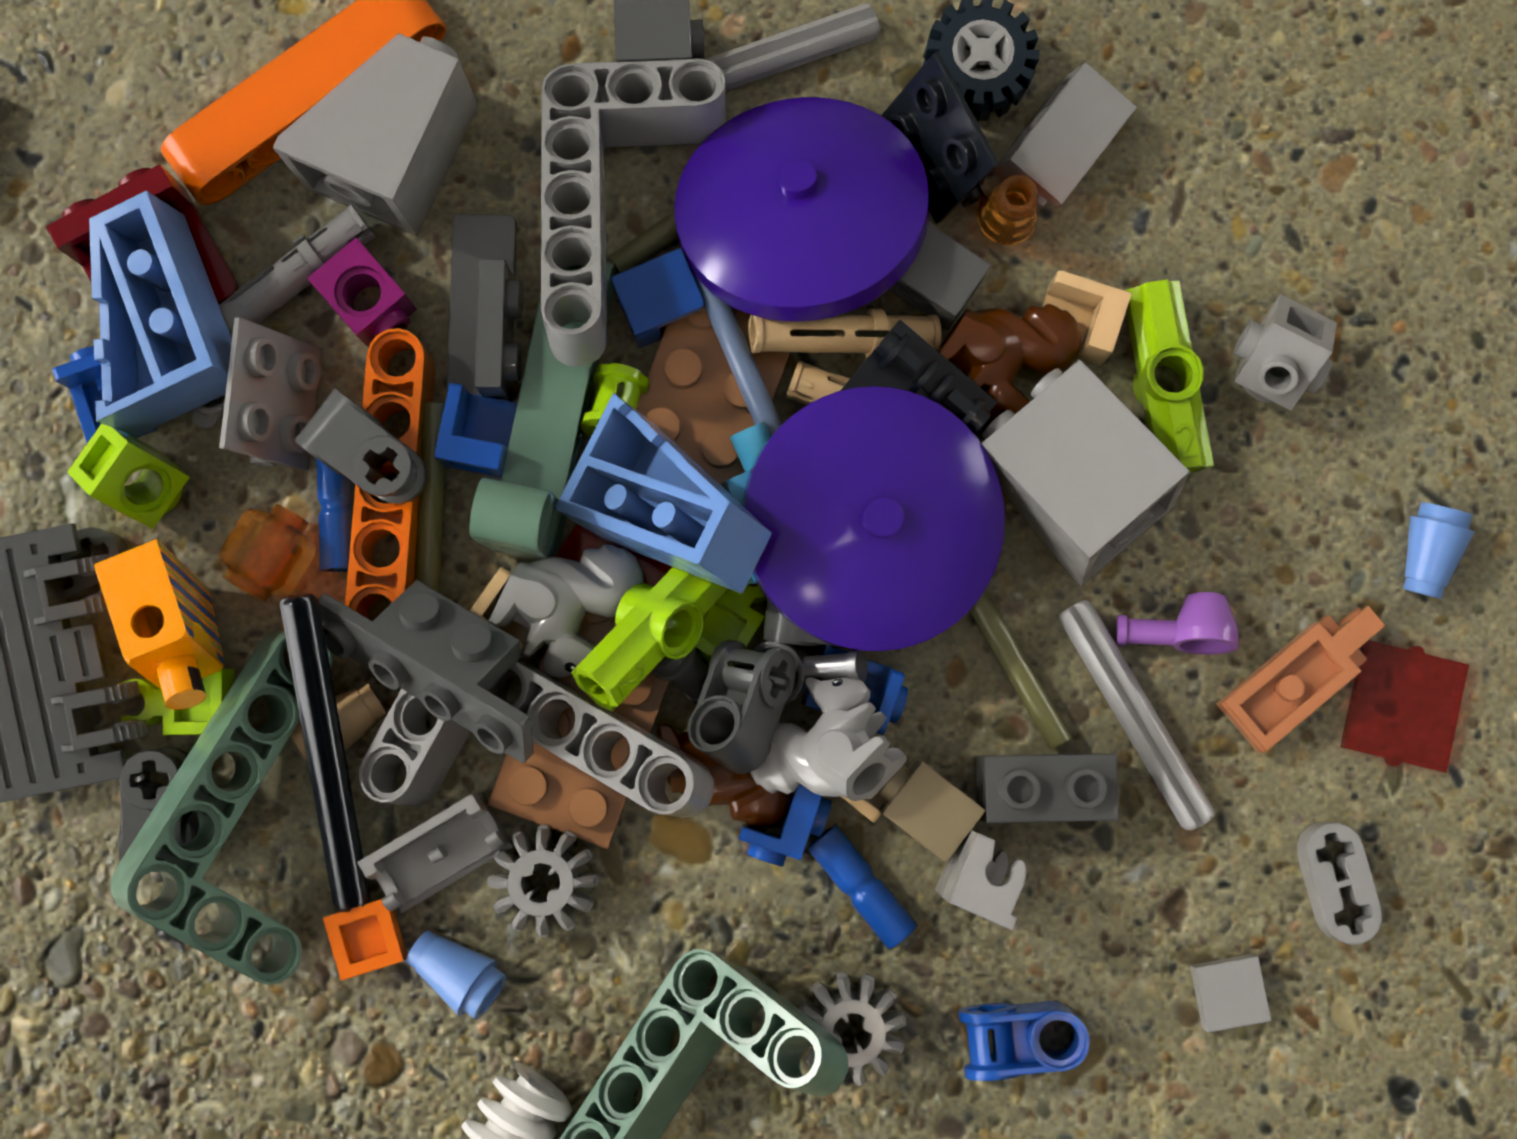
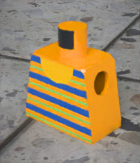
(162, 621)

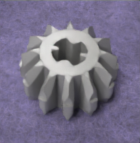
(558, 897)
(871, 1015)

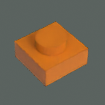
(365, 939)

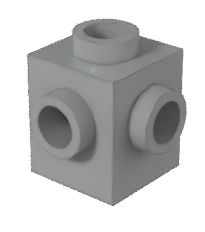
(1285, 353)

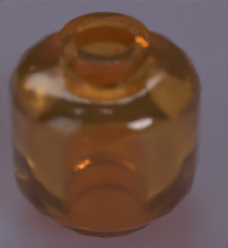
(267, 552)

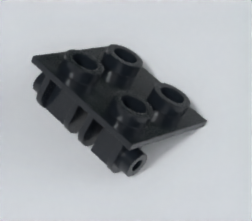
(945, 137)
(913, 365)

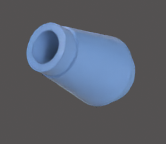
(1435, 548)
(457, 974)

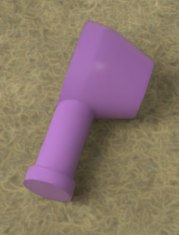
(1202, 627)

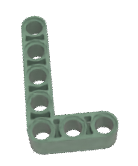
(543, 450)
(218, 811)
(703, 1028)

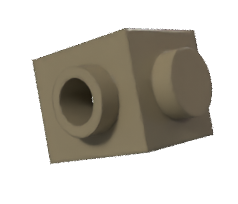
(929, 809)

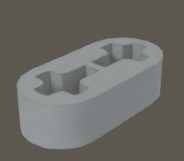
(1353, 878)

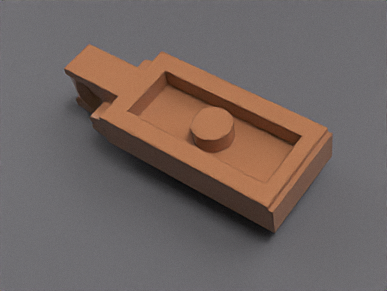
(1299, 678)

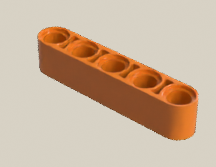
(237, 132)
(371, 518)

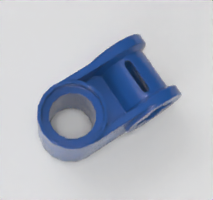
(1016, 1040)

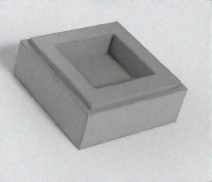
(1230, 993)

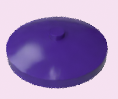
(802, 209)
(875, 518)

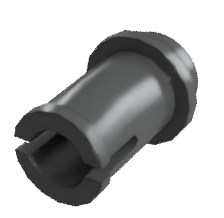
(684, 673)

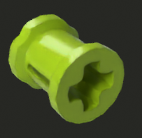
(608, 381)

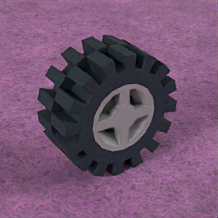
(992, 39)

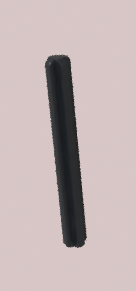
(324, 750)

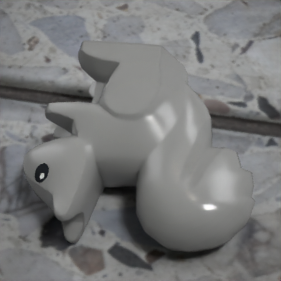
(555, 596)
(837, 752)

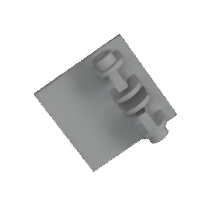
(269, 395)

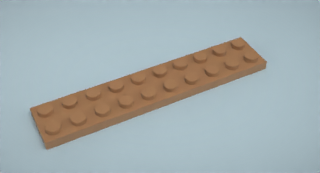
(699, 408)

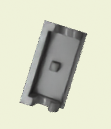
(1067, 134)
(436, 852)
(975, 881)

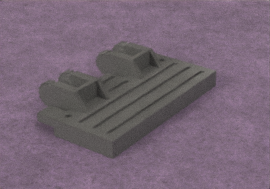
(43, 669)

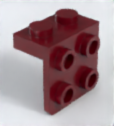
(72, 231)

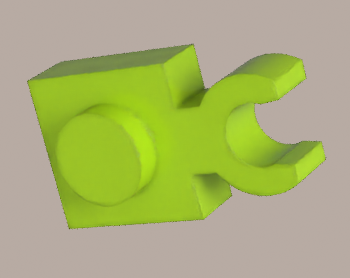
(731, 620)
(185, 721)

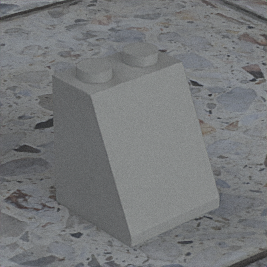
(385, 132)
(1083, 470)

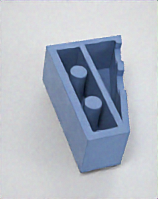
(158, 317)
(660, 502)

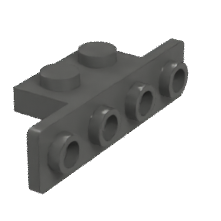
(484, 305)
(438, 657)

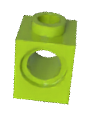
(109, 462)

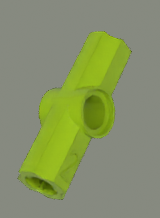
(1163, 339)
(648, 627)

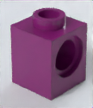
(348, 274)

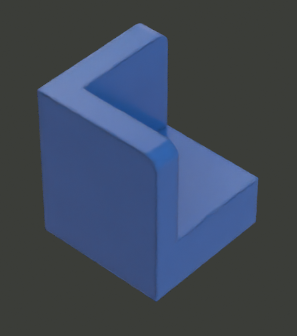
(657, 295)
(474, 432)

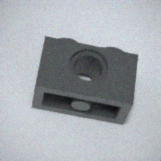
(1047, 787)

